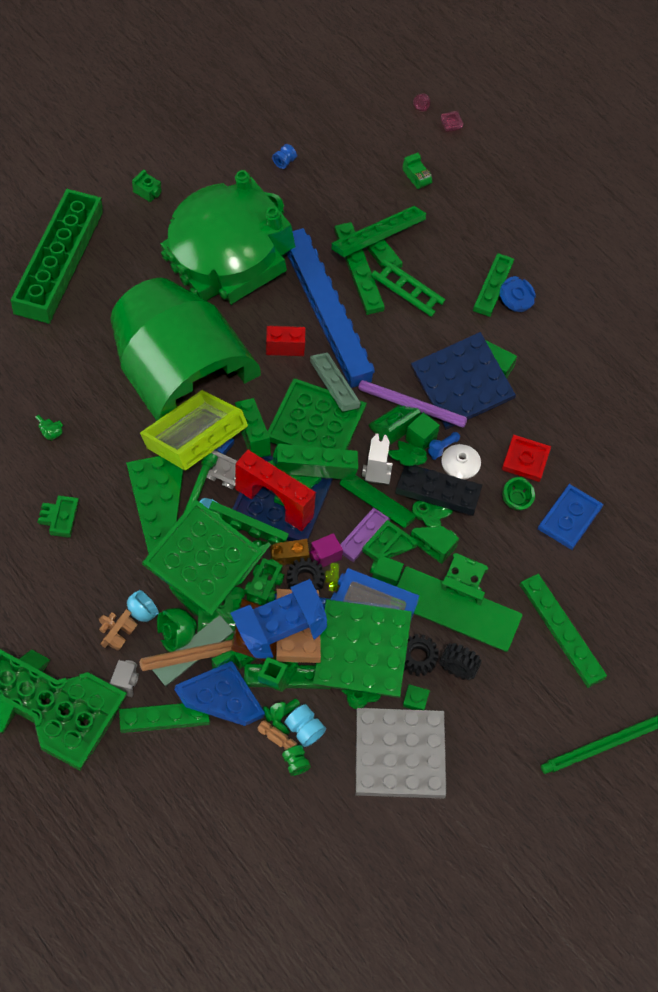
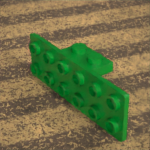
(462, 608)

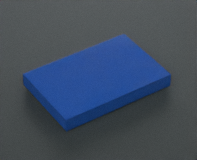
(570, 516)

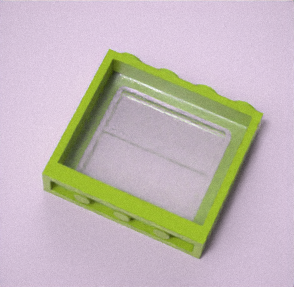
(194, 429)

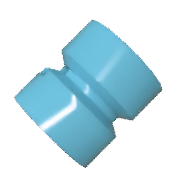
(305, 725)

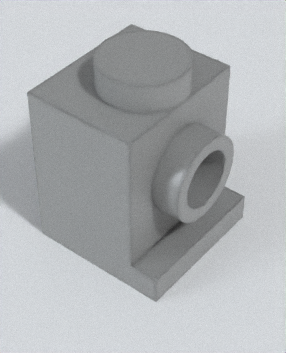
(125, 676)

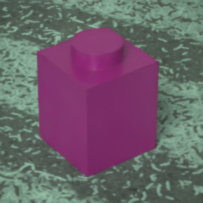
(326, 550)

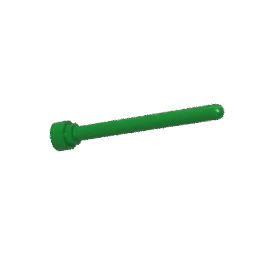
(207, 464)

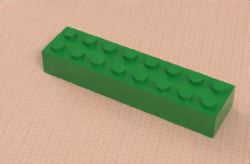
(57, 256)

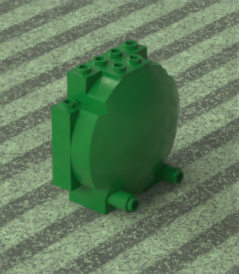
(228, 240)

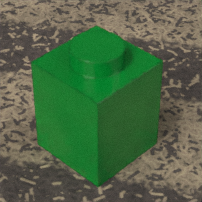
(387, 570)

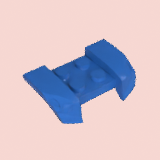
(281, 619)

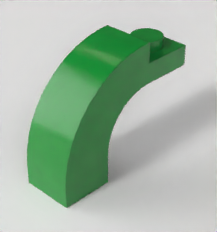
(277, 674)

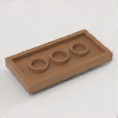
(299, 646)

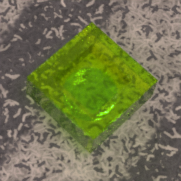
(332, 576)

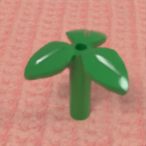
(278, 711)

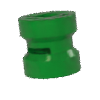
(296, 760)

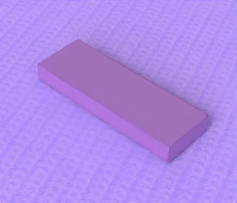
(362, 533)

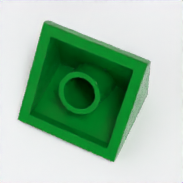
(394, 423)

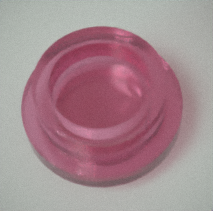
(421, 102)

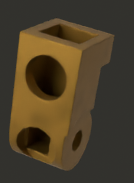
(289, 551)

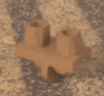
(112, 638)

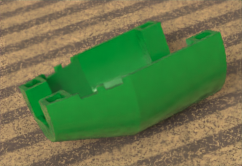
(173, 339)

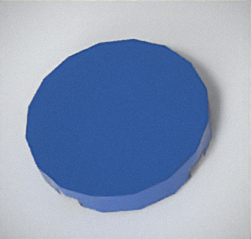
(517, 294)

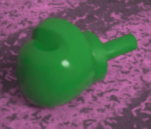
(50, 429)

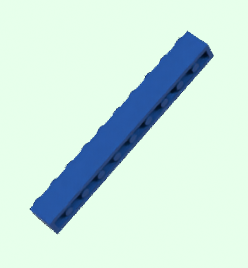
(329, 311)

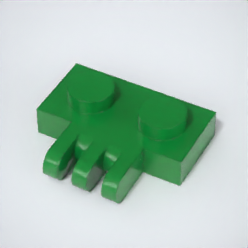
(59, 516)

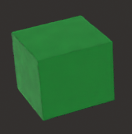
(422, 431)

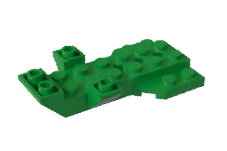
(59, 735)

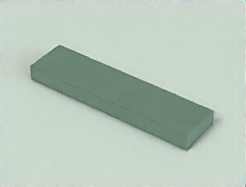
(335, 382)
(214, 632)

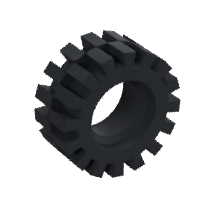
(306, 567)
(430, 650)
(460, 661)

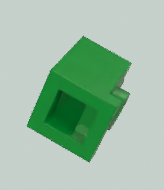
(146, 186)

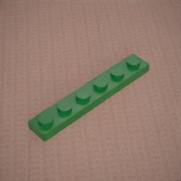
(378, 231)
(361, 274)
(563, 630)

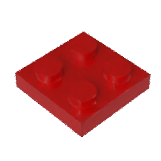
(526, 458)

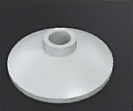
(461, 468)

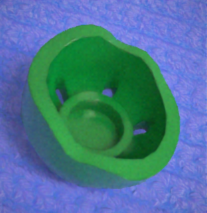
(517, 498)

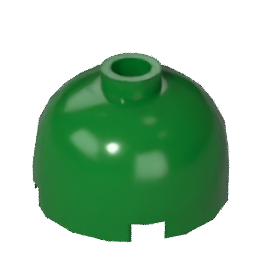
(177, 628)

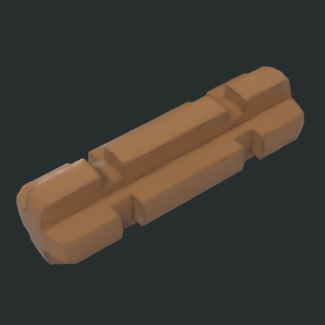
(276, 735)

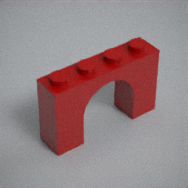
(254, 473)

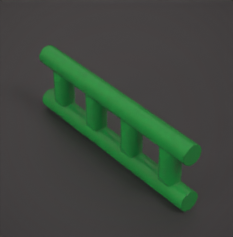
(405, 277)

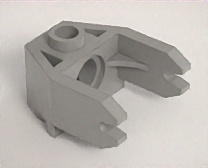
(378, 469)

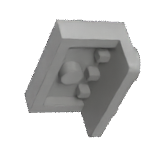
(223, 470)

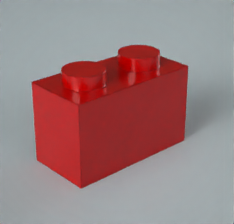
(285, 341)

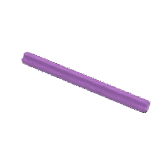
(407, 401)

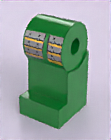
(416, 171)

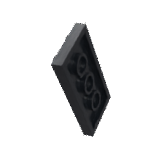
(439, 489)

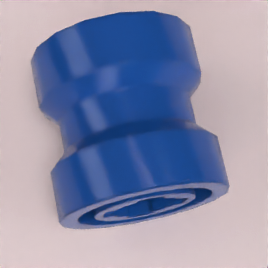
(284, 156)

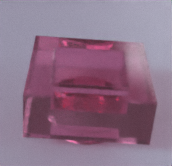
(451, 121)

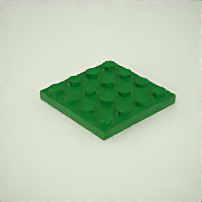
(313, 419)
(202, 557)
(363, 648)

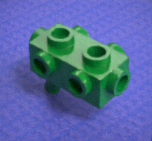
(261, 589)

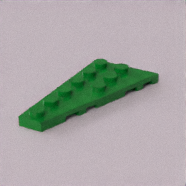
(157, 496)

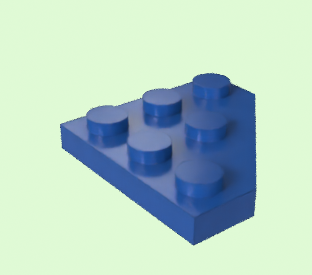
(222, 695)

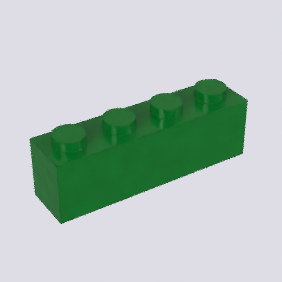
(316, 461)

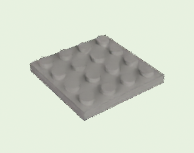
(400, 753)

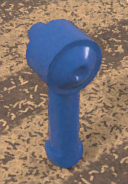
(436, 446)

